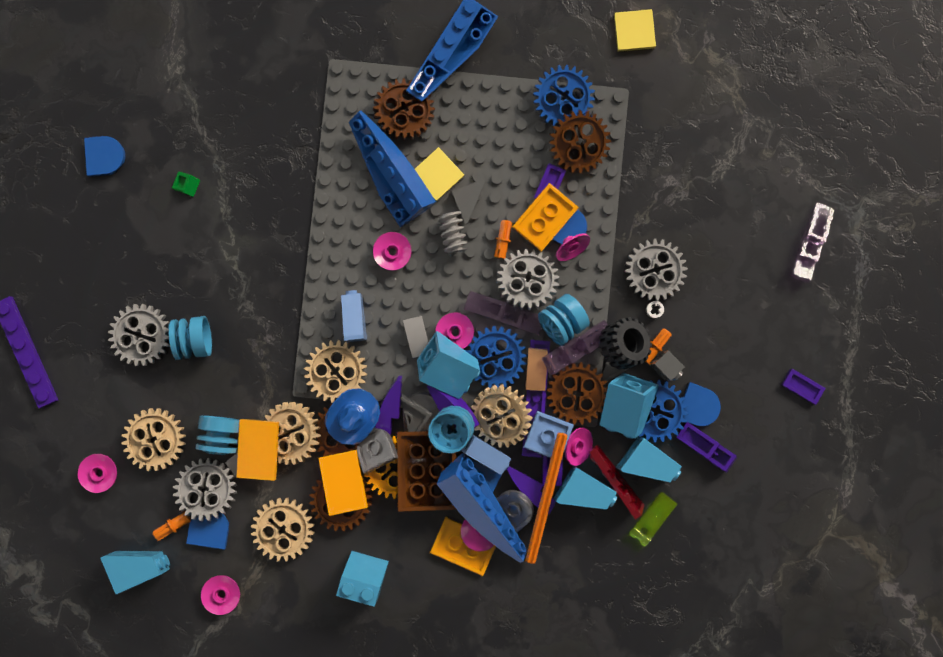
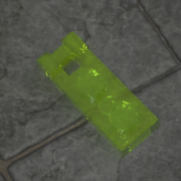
(653, 518)

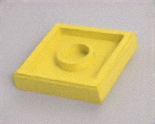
(634, 30)
(439, 173)

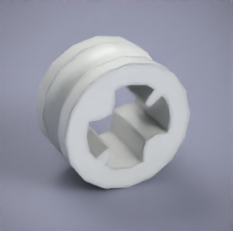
(660, 310)

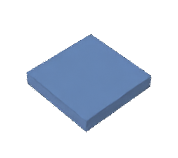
(544, 432)

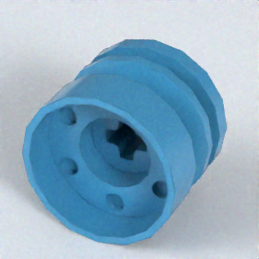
(564, 319)
(189, 338)
(217, 434)
(451, 440)

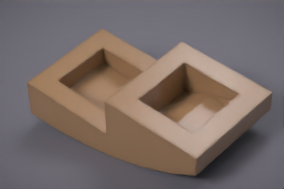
(536, 369)

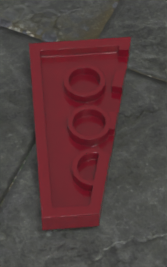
(619, 484)

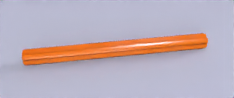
(546, 498)

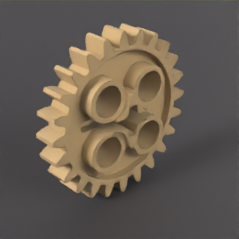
(349, 360)
(492, 400)
(137, 446)
(297, 450)
(272, 544)

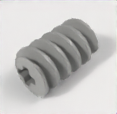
(452, 233)

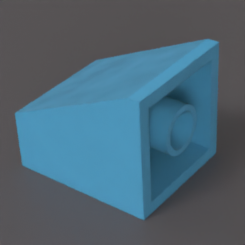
(447, 366)
(628, 405)
(649, 462)
(584, 491)
(133, 567)
(362, 578)

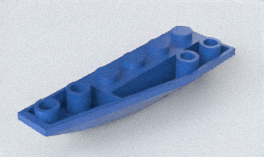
(453, 48)
(391, 171)
(479, 506)

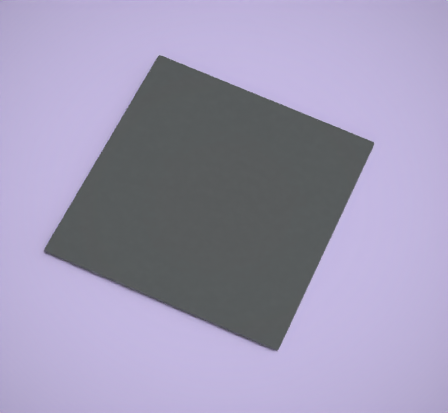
(488, 133)

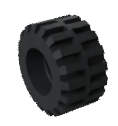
(635, 337)

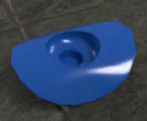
(352, 416)

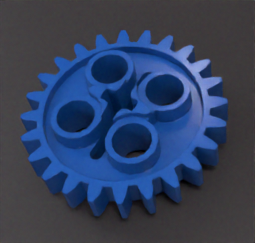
(573, 82)
(501, 373)
(651, 427)

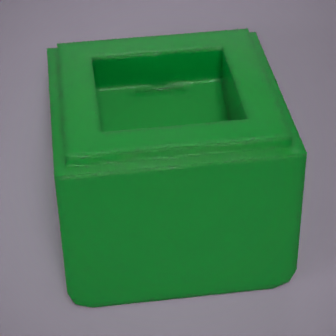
(186, 184)

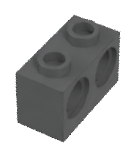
(667, 366)

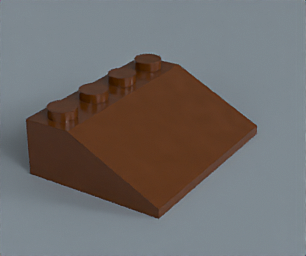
(418, 473)

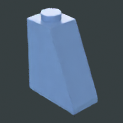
(353, 317)
(486, 454)

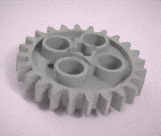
(650, 254)
(531, 263)
(145, 320)
(187, 489)

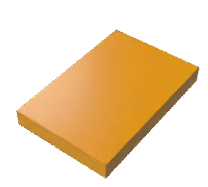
(545, 217)
(257, 449)
(343, 482)
(453, 549)

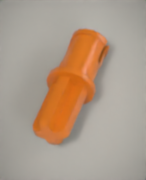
(503, 239)
(658, 343)
(171, 526)

